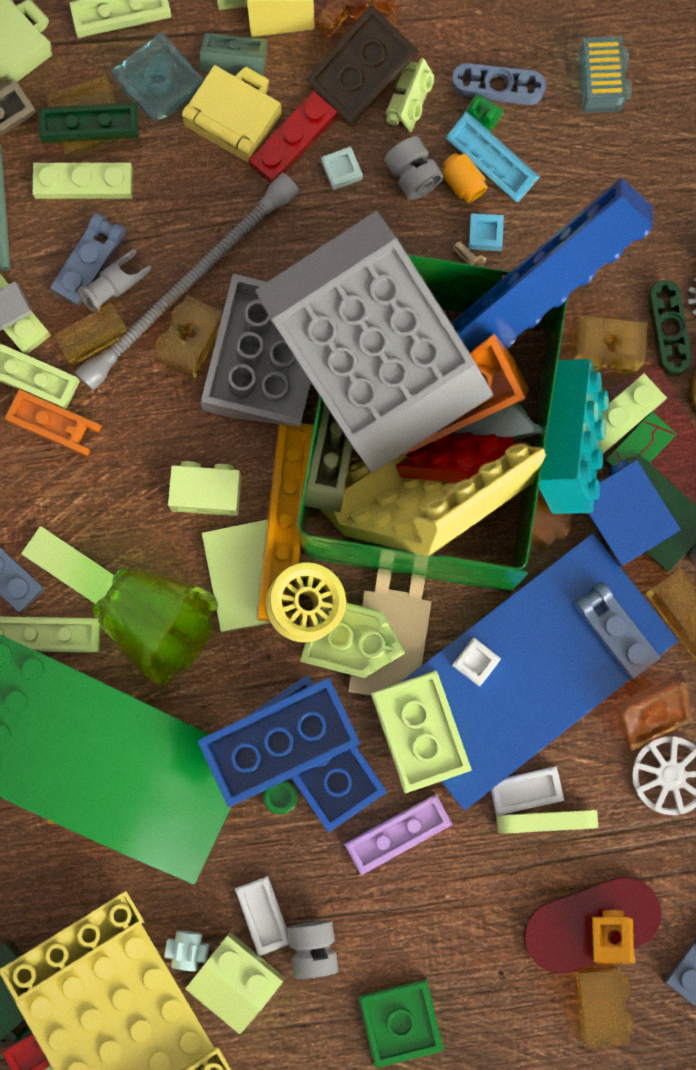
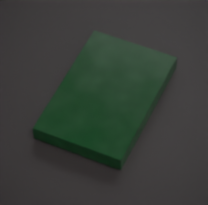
(683, 510)

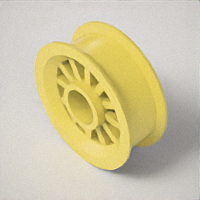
(335, 607)

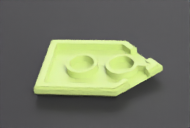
(357, 645)

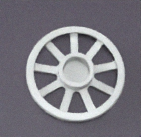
(669, 775)

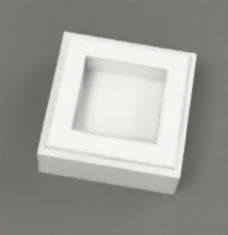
(476, 662)

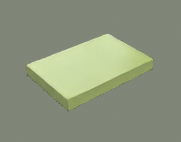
(235, 572)
(420, 731)

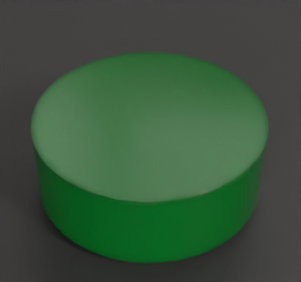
(281, 798)

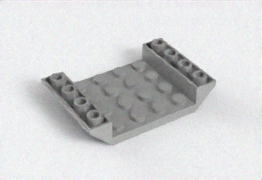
(374, 342)

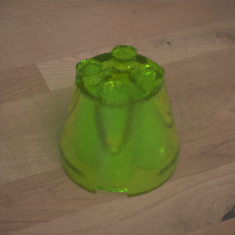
(156, 621)

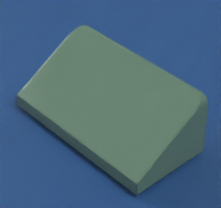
(233, 53)

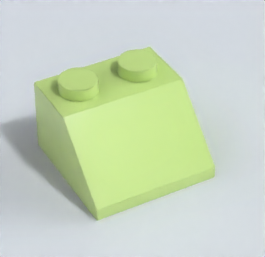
(235, 983)

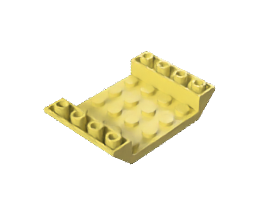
(427, 513)
(107, 999)

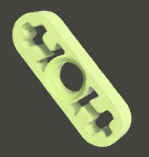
(547, 821)

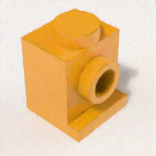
(603, 948)

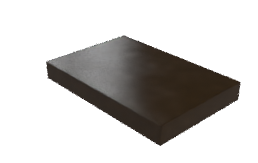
(362, 65)

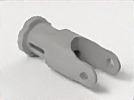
(111, 283)

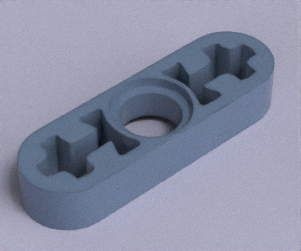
(521, 95)

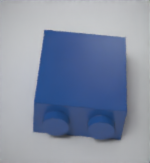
(631, 513)

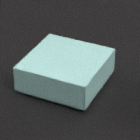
(341, 168)

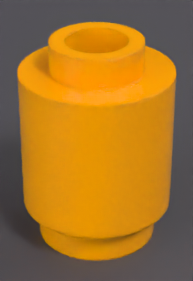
(464, 177)

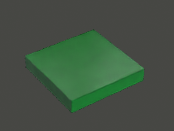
(401, 1023)

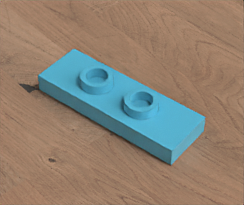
(492, 157)

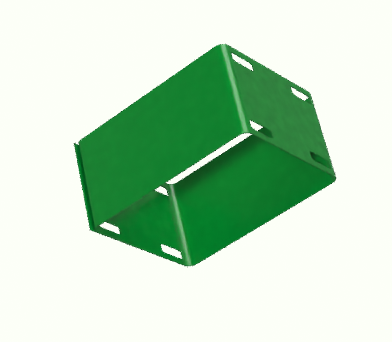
(454, 289)

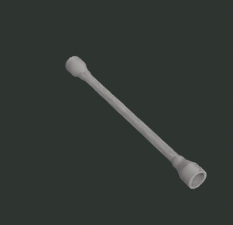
(96, 369)

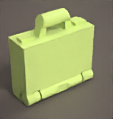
(21, 41)

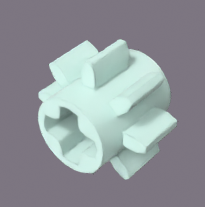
(186, 950)

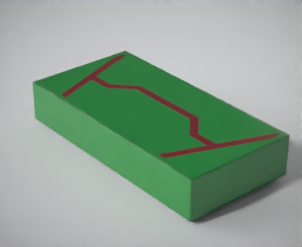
(645, 440)

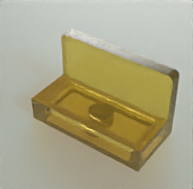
(90, 334)

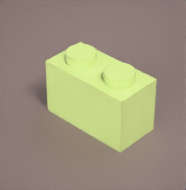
(205, 489)

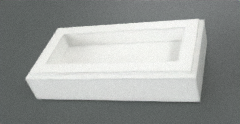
(527, 791)
(263, 915)

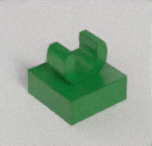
(485, 112)

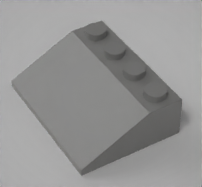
(252, 365)

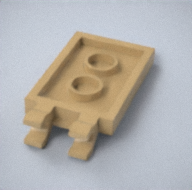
(409, 621)

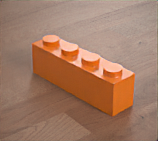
(502, 378)

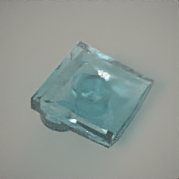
(158, 78)

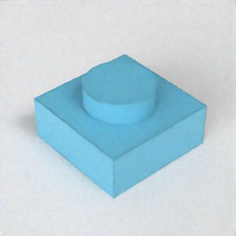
(486, 232)

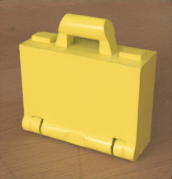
(233, 111)

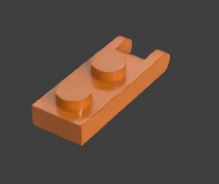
(50, 421)

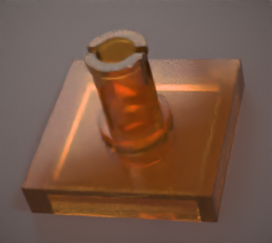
(654, 709)

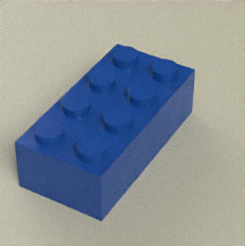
(278, 742)
(338, 785)

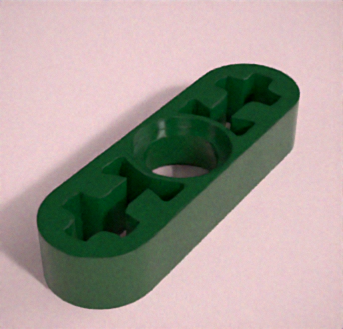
(657, 306)

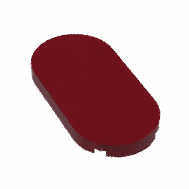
(562, 930)

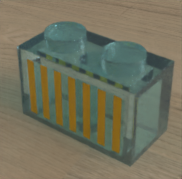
(603, 74)

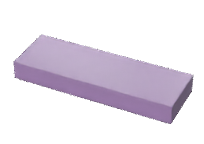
(398, 834)

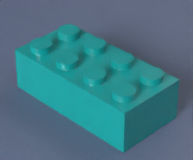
(574, 439)

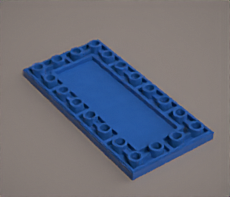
(548, 667)

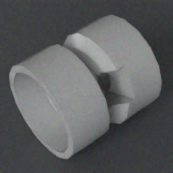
(415, 171)
(310, 936)

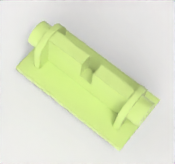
(416, 83)

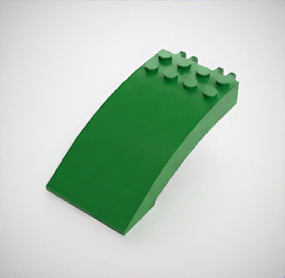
(105, 764)

